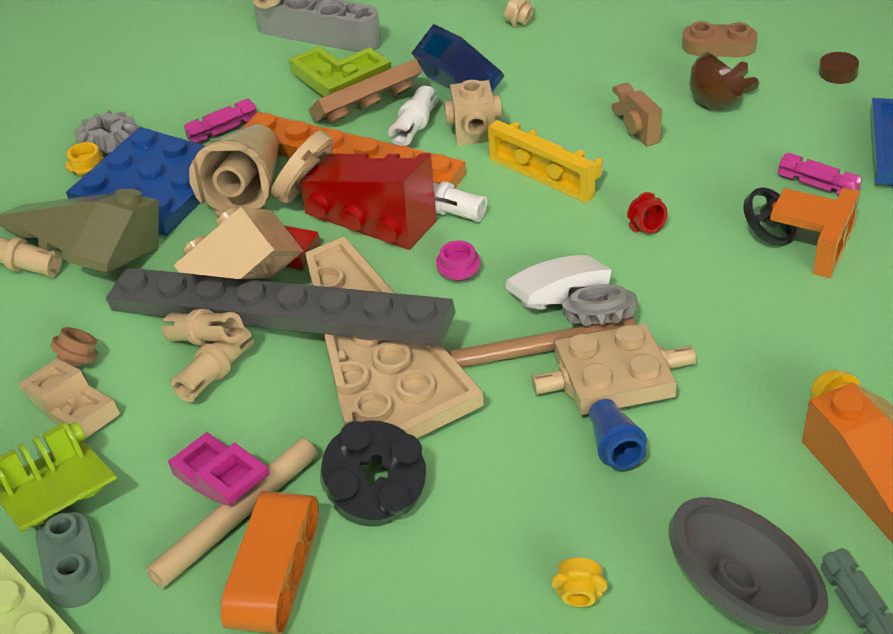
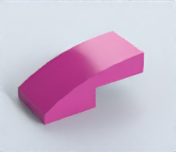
(217, 470)

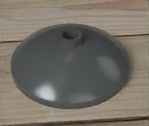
(747, 566)

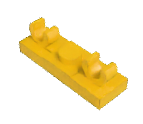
(543, 160)

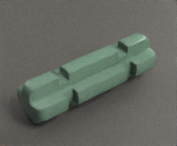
(857, 592)

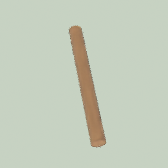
(525, 345)

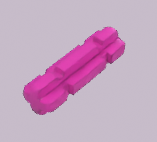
(220, 121)
(817, 174)

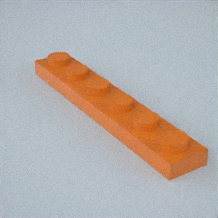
(294, 133)

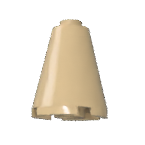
(236, 169)

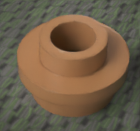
(75, 346)

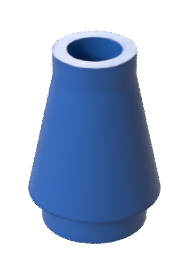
(617, 437)

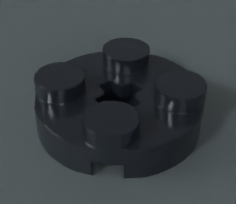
(390, 496)

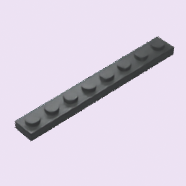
(287, 305)

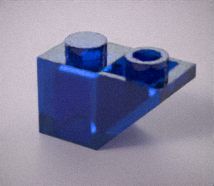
(453, 60)

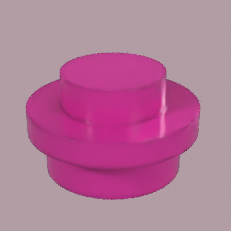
(457, 260)

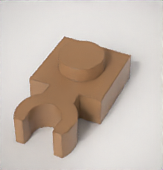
(639, 113)

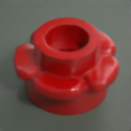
(647, 213)

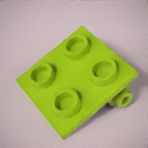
(52, 481)

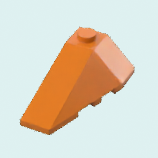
(854, 442)

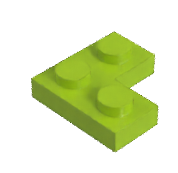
(329, 75)

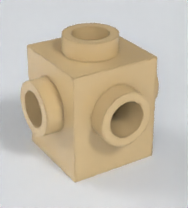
(472, 111)

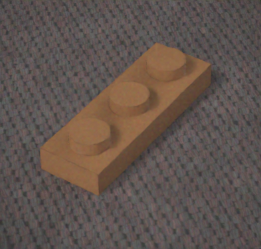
(365, 93)

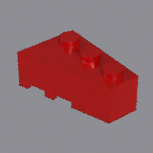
(373, 196)

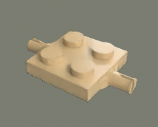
(614, 366)

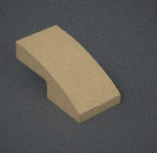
(65, 396)

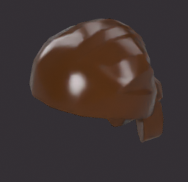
(717, 84)

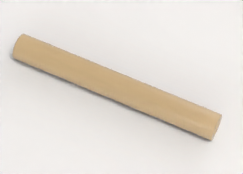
(226, 518)

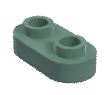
(69, 548)

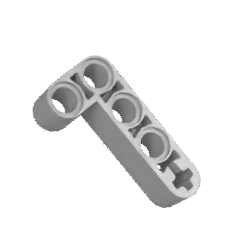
(322, 23)

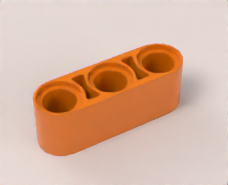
(270, 563)

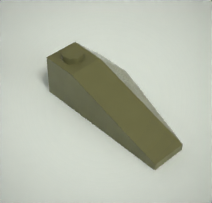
(91, 229)

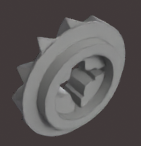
(96, 129)
(600, 305)

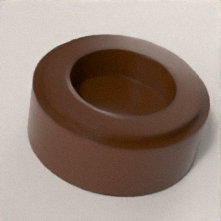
(839, 67)

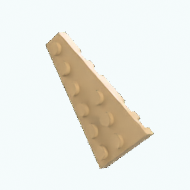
(383, 379)

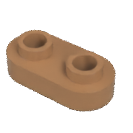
(719, 39)

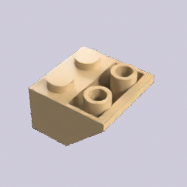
(243, 246)

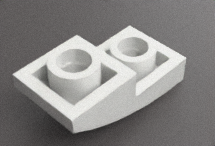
(552, 280)

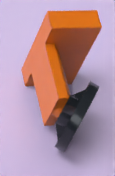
(813, 212)

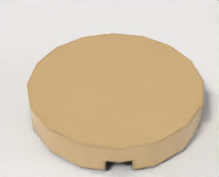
(308, 155)

